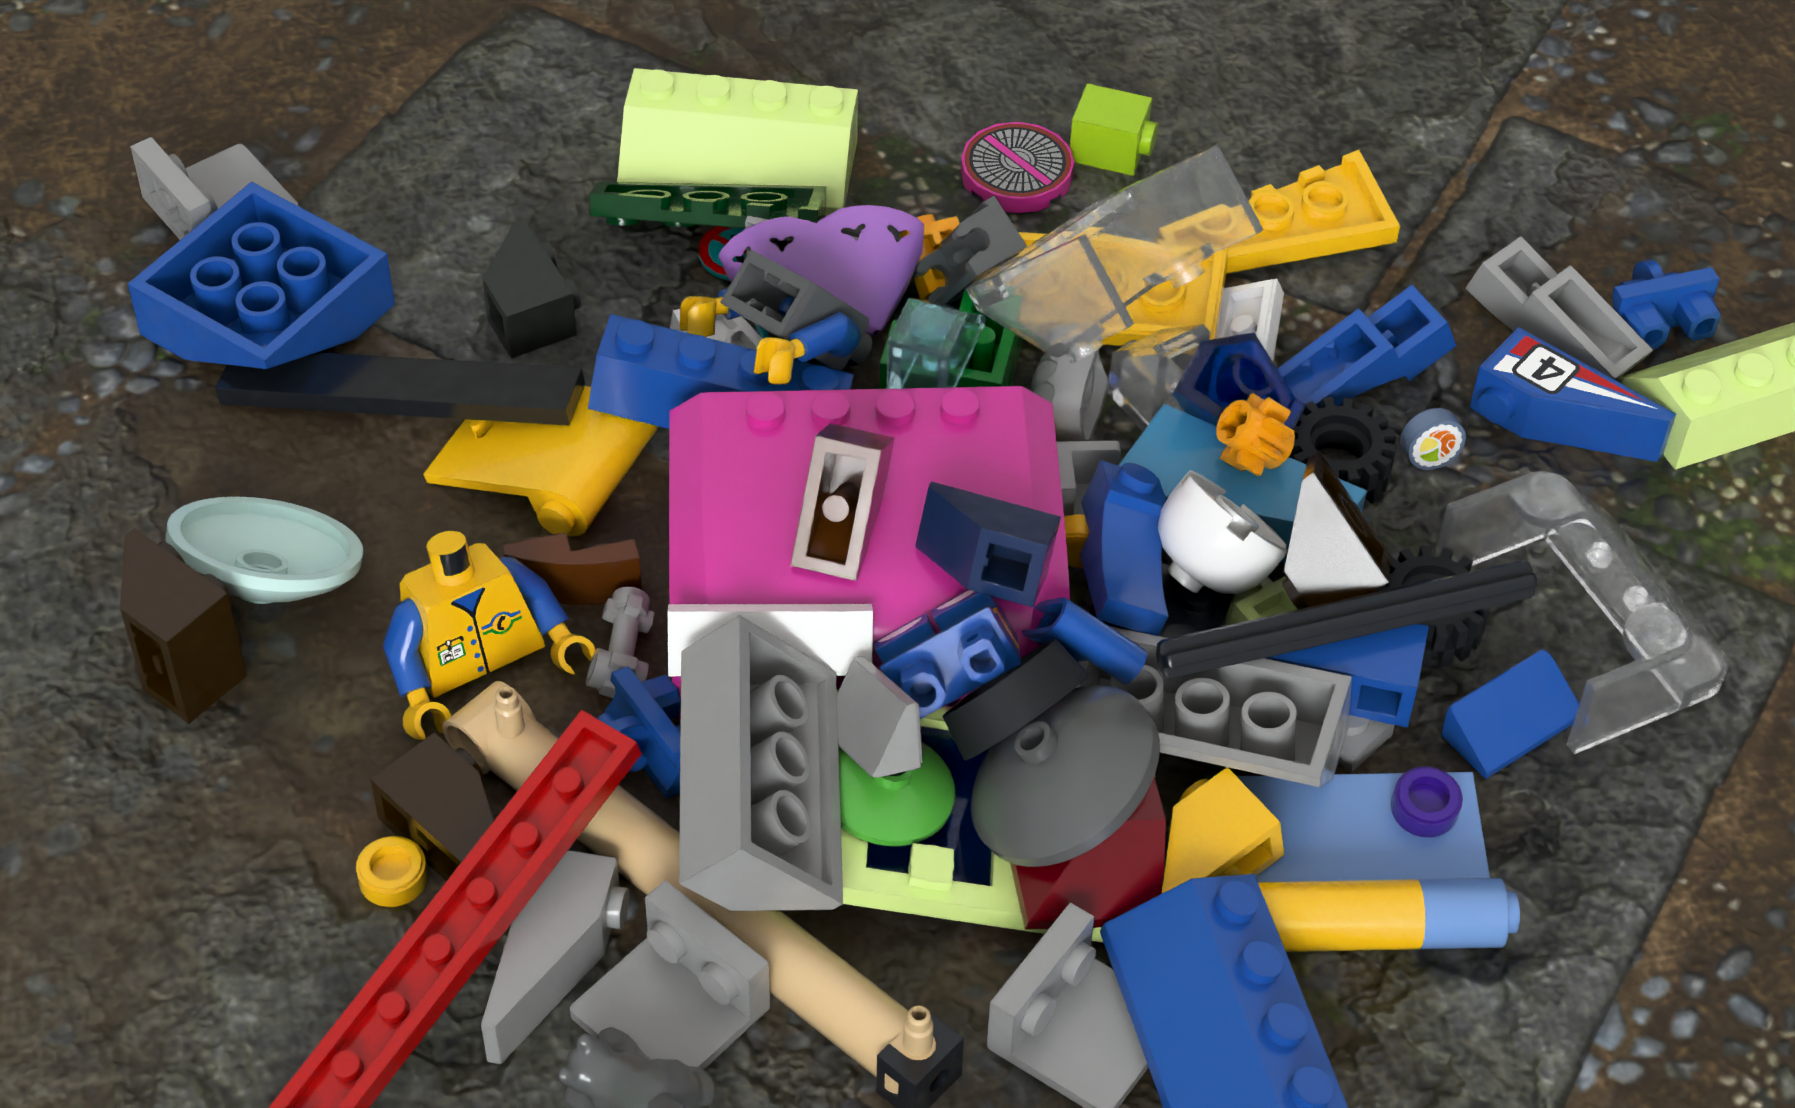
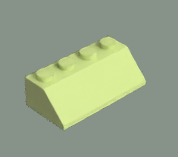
(738, 132)
(1724, 395)

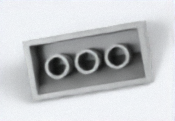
(1244, 715)
(759, 774)

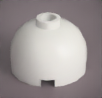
(1215, 539)

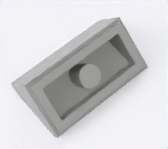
(877, 722)

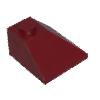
(1104, 880)

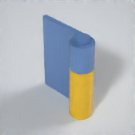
(1368, 883)

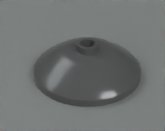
(1066, 777)

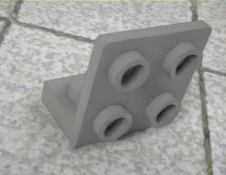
(193, 193)
(682, 987)
(1068, 1018)

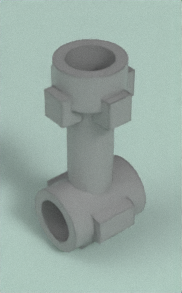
(629, 614)

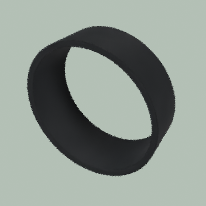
(1013, 698)

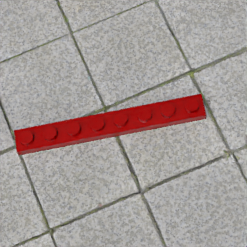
(464, 920)

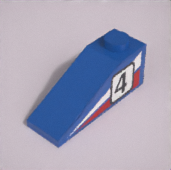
(1566, 402)

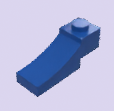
(1370, 350)
(1125, 547)

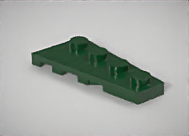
(704, 203)

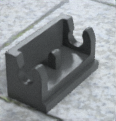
(972, 251)

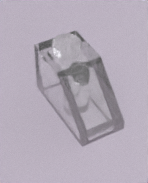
(1150, 368)

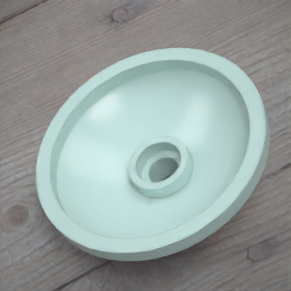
(265, 547)

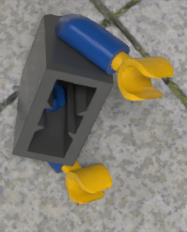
(792, 308)

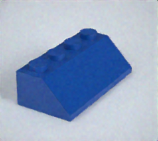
(653, 368)
(1218, 1000)

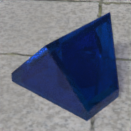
(1231, 371)

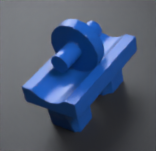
(1663, 301)
(644, 714)

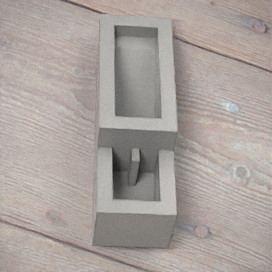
(1557, 308)

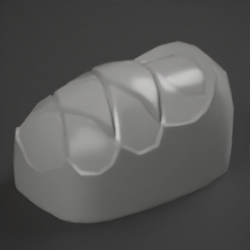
(1075, 391)

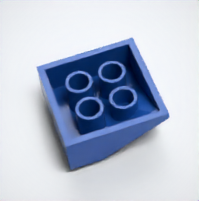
(261, 285)

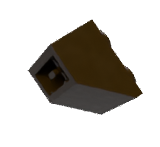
(178, 628)

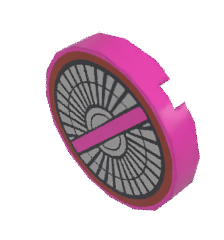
(1018, 166)

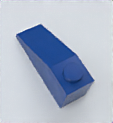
(1382, 669)

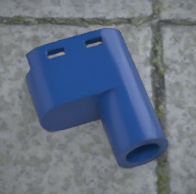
(1088, 639)

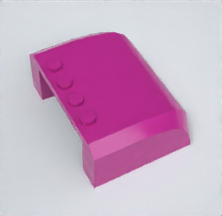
(743, 478)

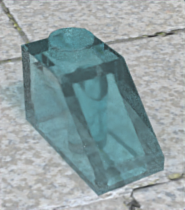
(931, 345)

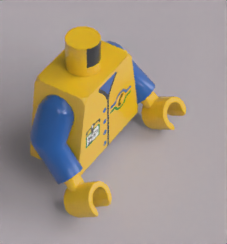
(466, 620)

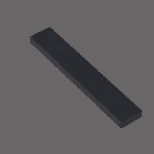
(409, 388)

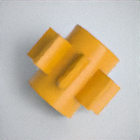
(1255, 434)

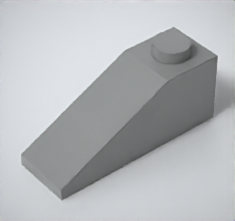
(552, 947)

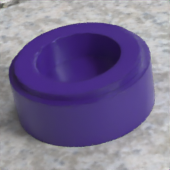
(1426, 801)

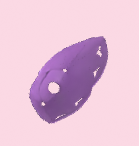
(862, 272)

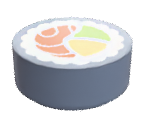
(1433, 439)

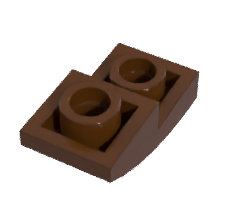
(579, 575)

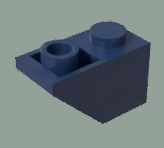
(988, 542)

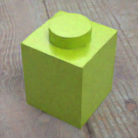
(1112, 129)

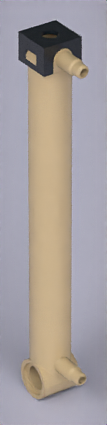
(903, 1048)

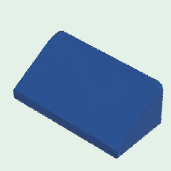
(1511, 714)

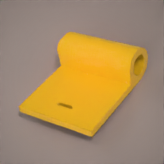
(559, 467)

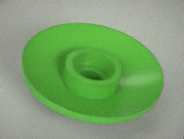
(895, 807)

